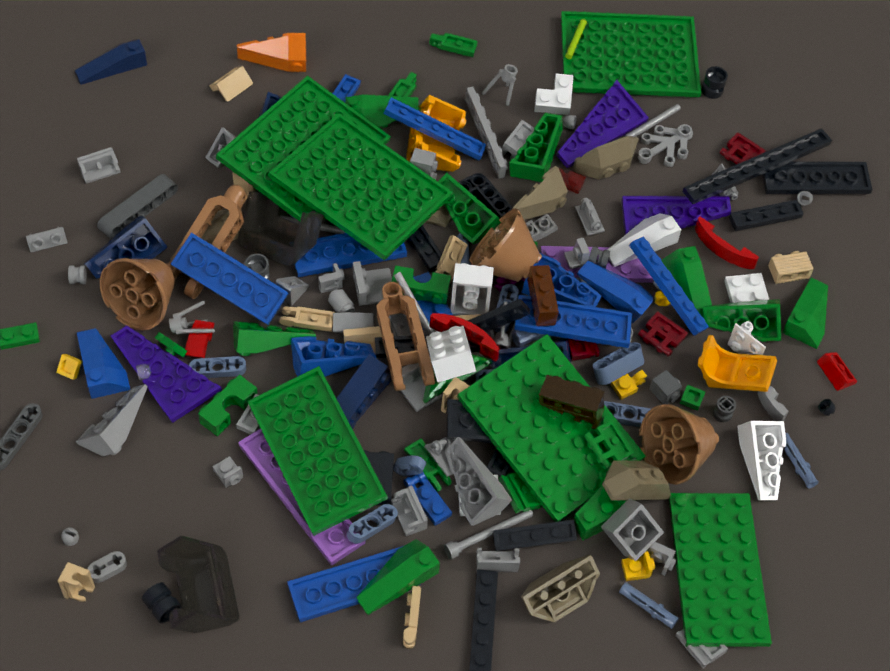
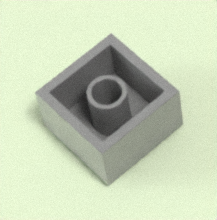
(632, 529)

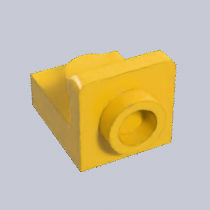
(638, 569)

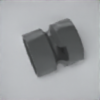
(259, 264)

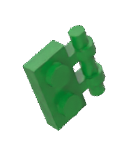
(614, 442)

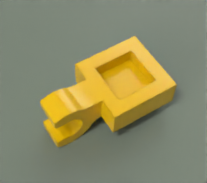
(628, 385)

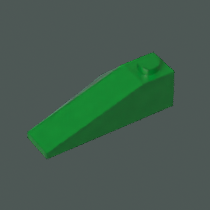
(373, 107)
(468, 213)
(689, 274)
(761, 313)
(809, 315)
(253, 338)
(405, 569)

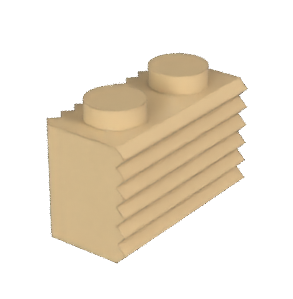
(790, 267)

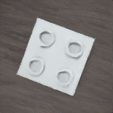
(743, 342)

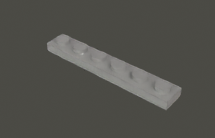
(487, 136)

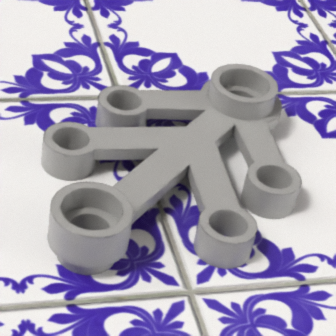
(682, 133)

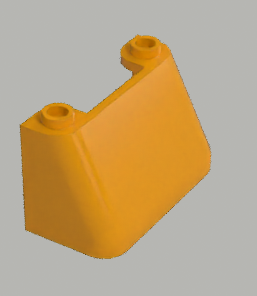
(448, 115)

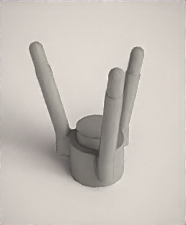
(508, 75)
(179, 325)
(501, 337)

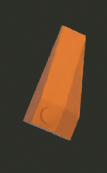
(282, 53)

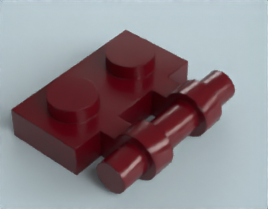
(743, 147)
(666, 330)

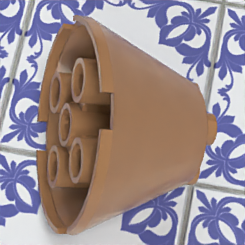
(507, 248)
(137, 291)
(676, 442)

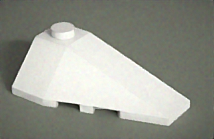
(658, 230)
(762, 450)

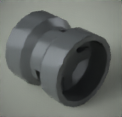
(603, 256)
(724, 408)

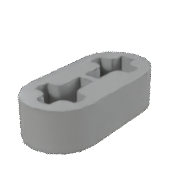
(107, 566)

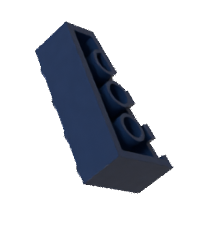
(364, 388)

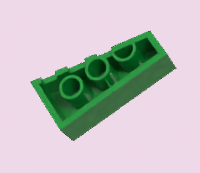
(538, 152)

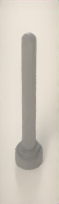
(453, 549)

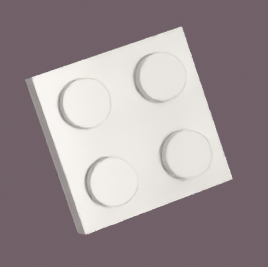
(746, 288)

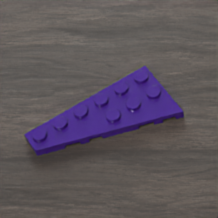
(607, 121)
(685, 213)
(171, 381)

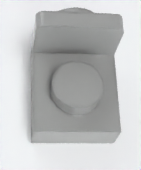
(578, 255)
(331, 280)
(228, 472)
(663, 555)

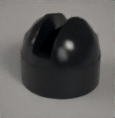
(826, 407)

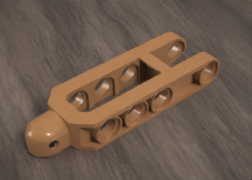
(232, 201)
(398, 303)

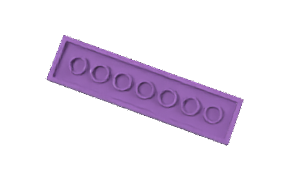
(331, 542)

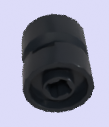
(714, 82)
(160, 601)

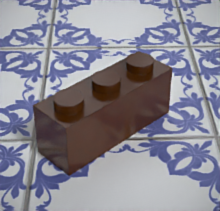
(542, 295)

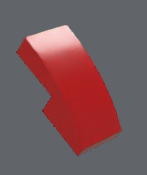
(197, 342)

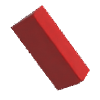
(836, 371)

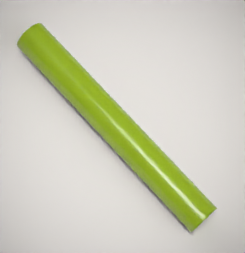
(576, 38)

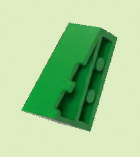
(595, 513)

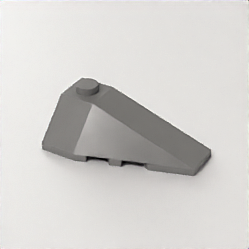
(116, 424)
(478, 488)

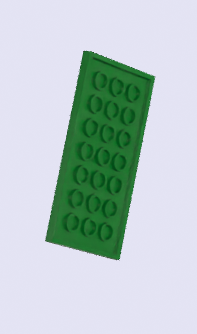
(317, 451)
(718, 570)

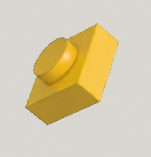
(69, 366)

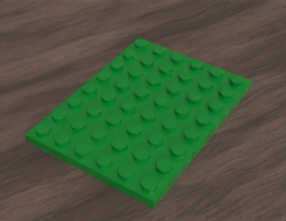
(638, 50)
(281, 132)
(361, 185)
(536, 441)

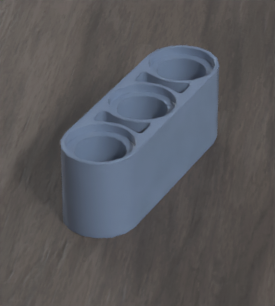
(618, 363)

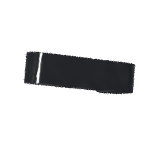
(486, 193)

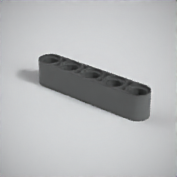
(138, 204)

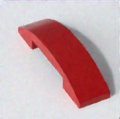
(723, 249)
(487, 345)

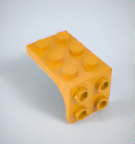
(735, 370)

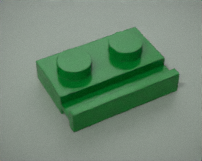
(521, 496)

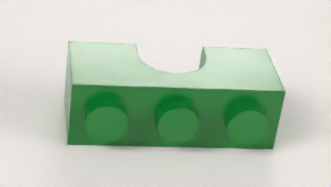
(434, 290)
(236, 393)

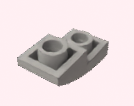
(541, 227)
(348, 320)
(774, 409)

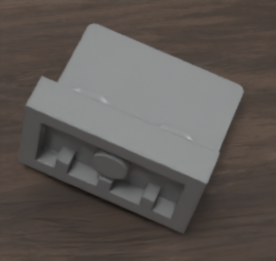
(370, 283)
(415, 387)

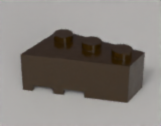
(573, 398)

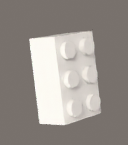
(471, 289)
(450, 353)

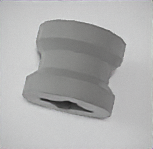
(77, 274)

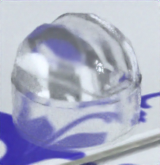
(143, 371)

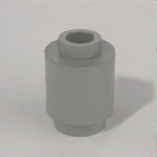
(340, 301)

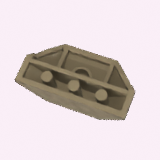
(607, 158)
(635, 481)
(561, 589)

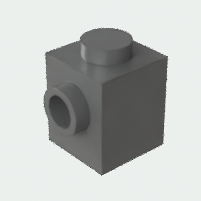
(666, 387)

